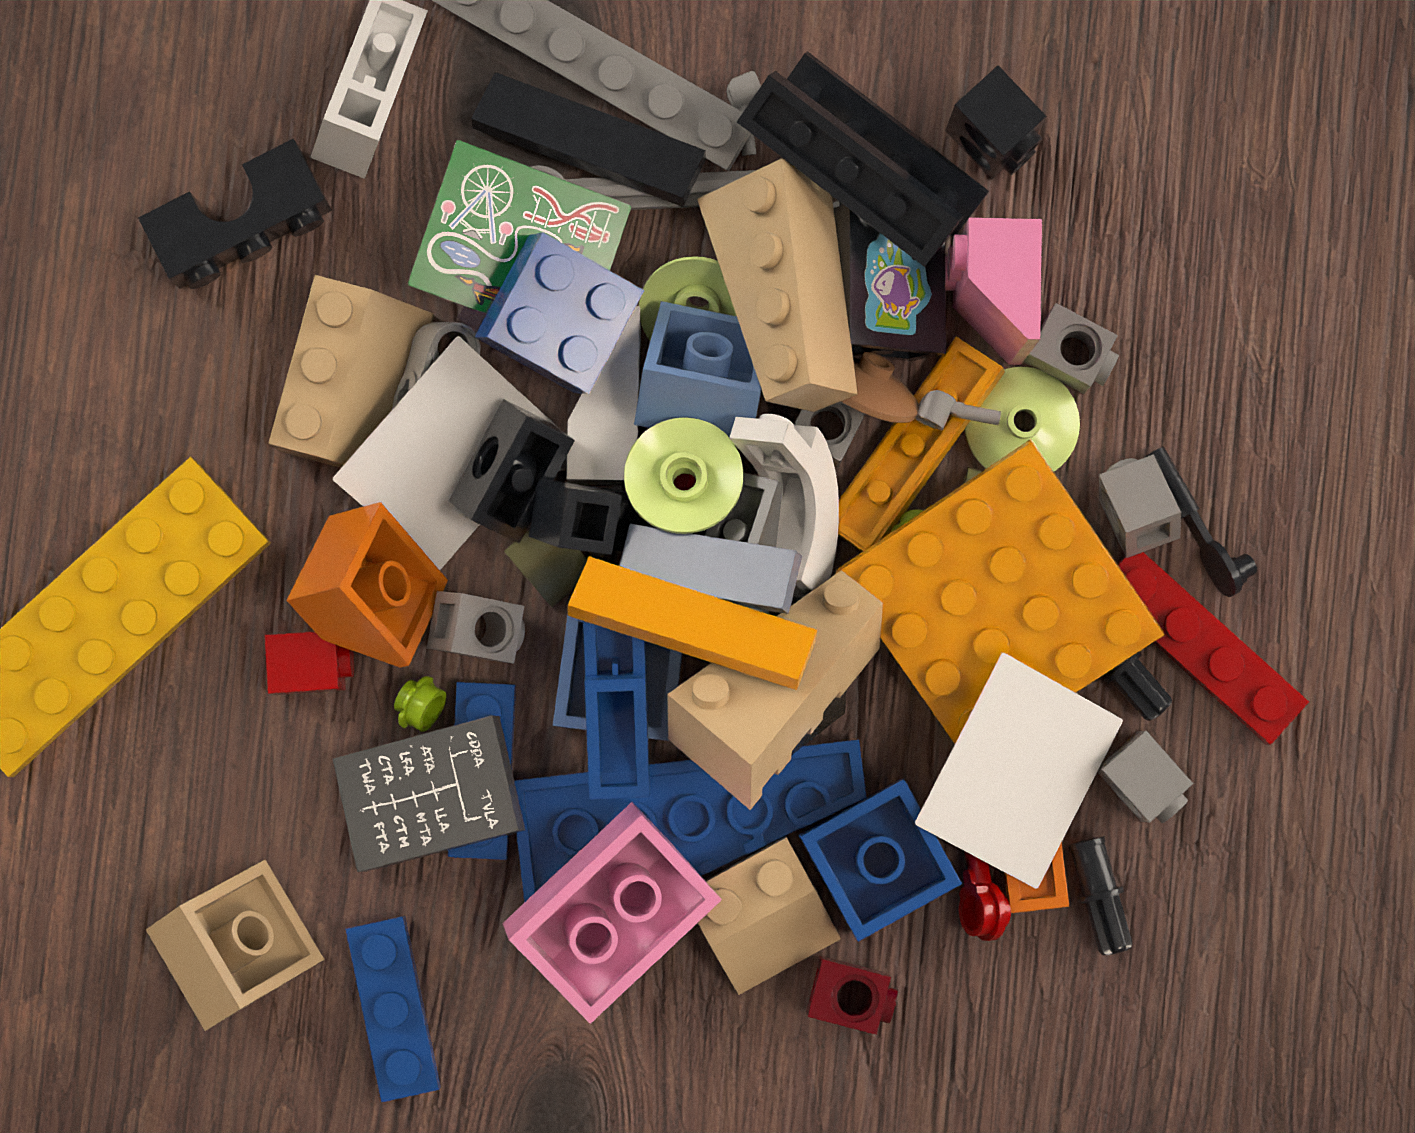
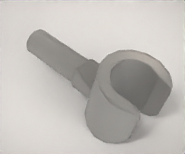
(740, 93)
(938, 405)

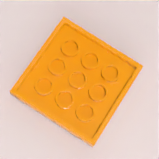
(998, 573)

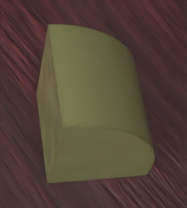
(547, 567)

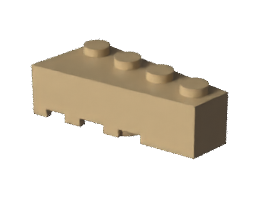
(785, 283)
(748, 726)

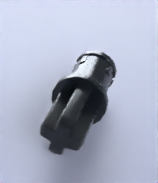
(1139, 687)
(1101, 895)

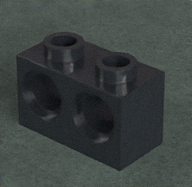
(996, 124)

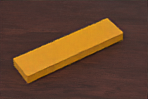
(912, 449)
(692, 623)

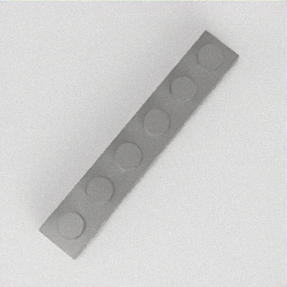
(611, 72)

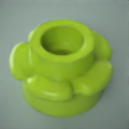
(419, 703)

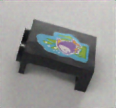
(889, 296)

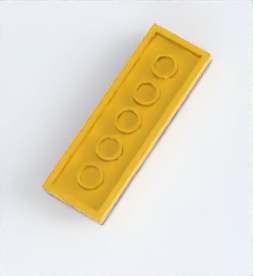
(117, 607)

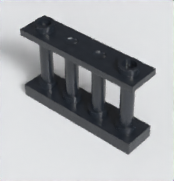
(863, 157)

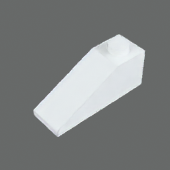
(368, 85)
(606, 417)

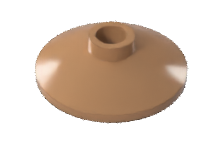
(881, 392)

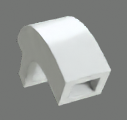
(810, 498)

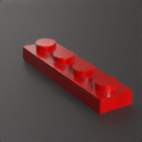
(1214, 653)

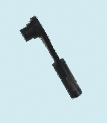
(1225, 571)

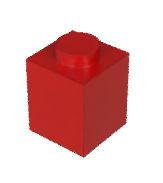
(306, 664)

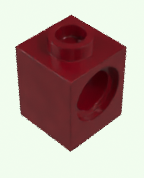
(828, 980)

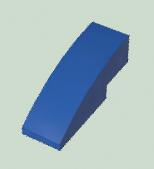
(616, 714)

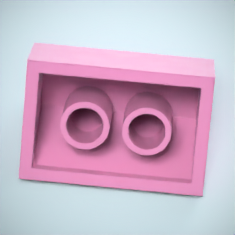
(998, 282)
(610, 913)

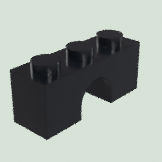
(282, 202)
(583, 517)

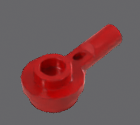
(982, 905)

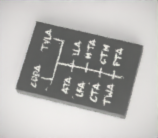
(428, 794)

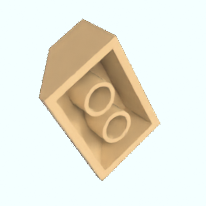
(343, 370)

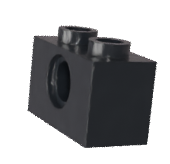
(505, 470)

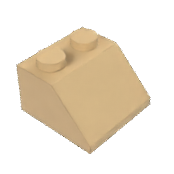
(765, 916)
(234, 944)

